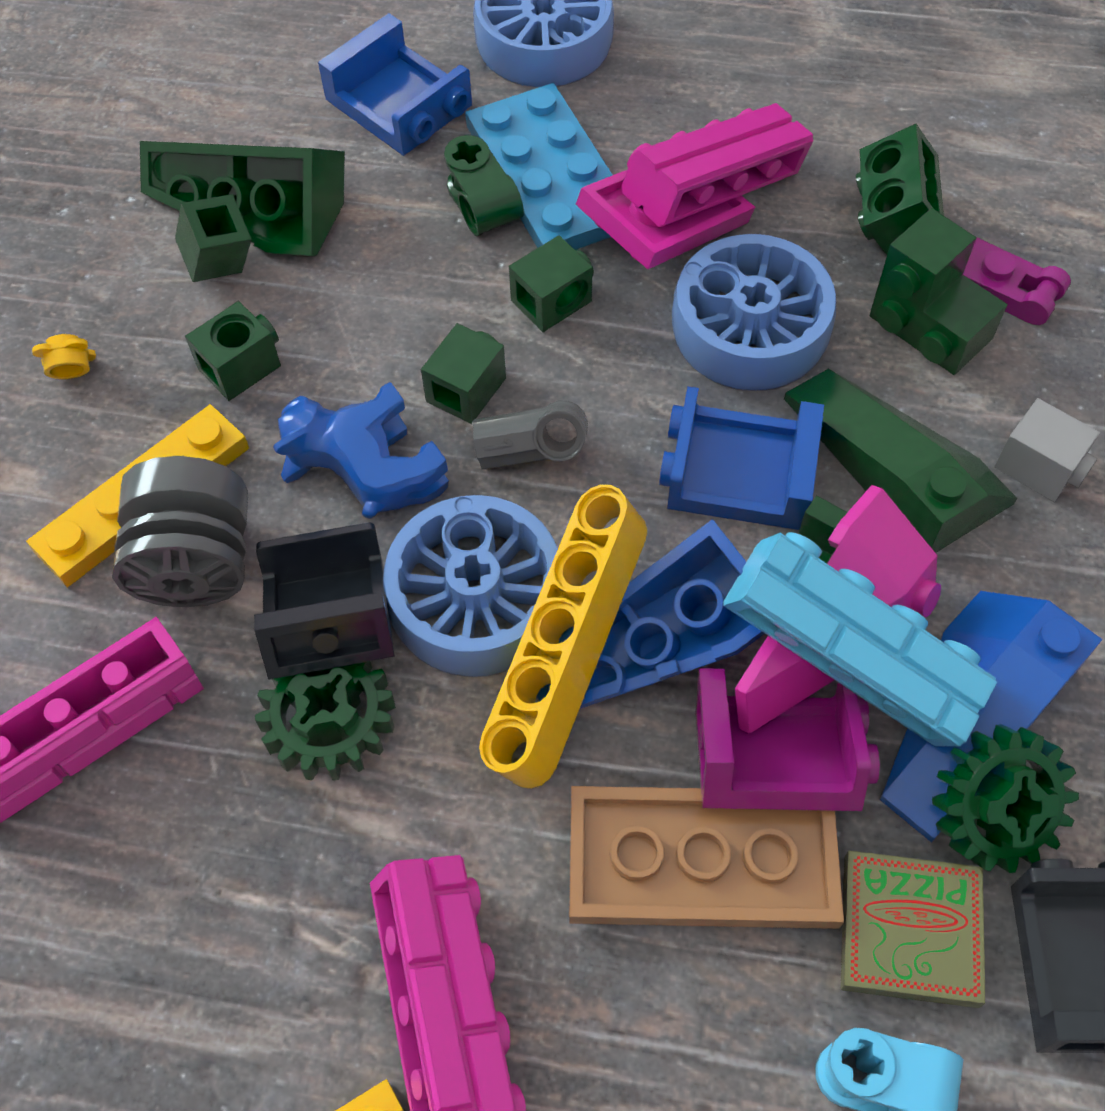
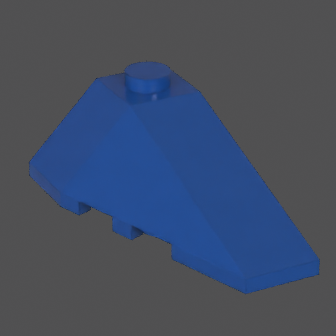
(672, 618)
(1032, 655)

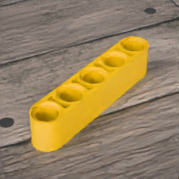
(569, 664)

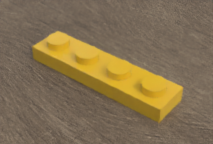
(89, 528)

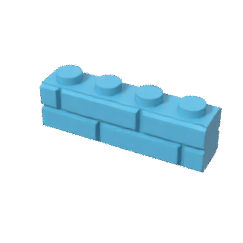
(861, 640)

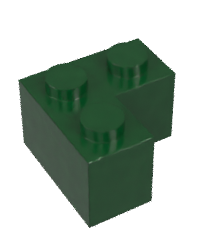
(930, 299)

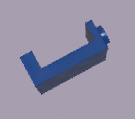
(393, 87)
(742, 463)

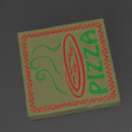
(913, 929)

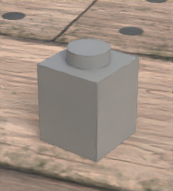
(1048, 450)

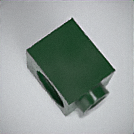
(551, 283)
(234, 349)

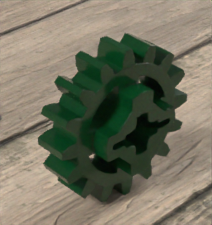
(323, 736)
(1007, 798)

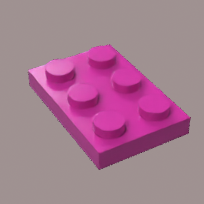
(642, 237)

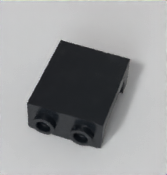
(322, 601)
(1063, 953)

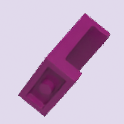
(798, 761)

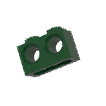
(897, 184)

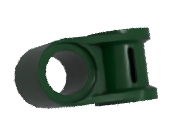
(480, 185)

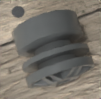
(181, 532)

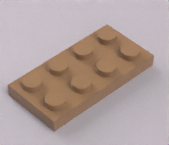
(673, 863)

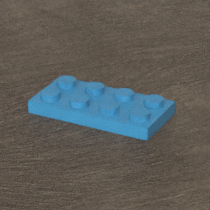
(548, 160)

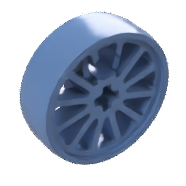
(543, 39)
(753, 311)
(498, 588)

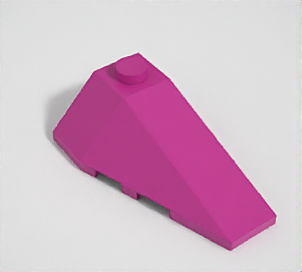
(880, 546)

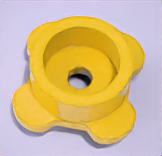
(64, 356)

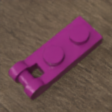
(1006, 273)

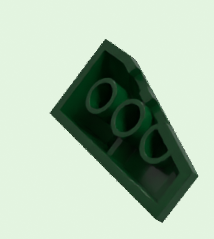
(282, 192)
(925, 475)

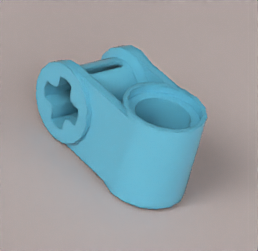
(898, 1074)

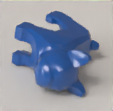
(357, 449)

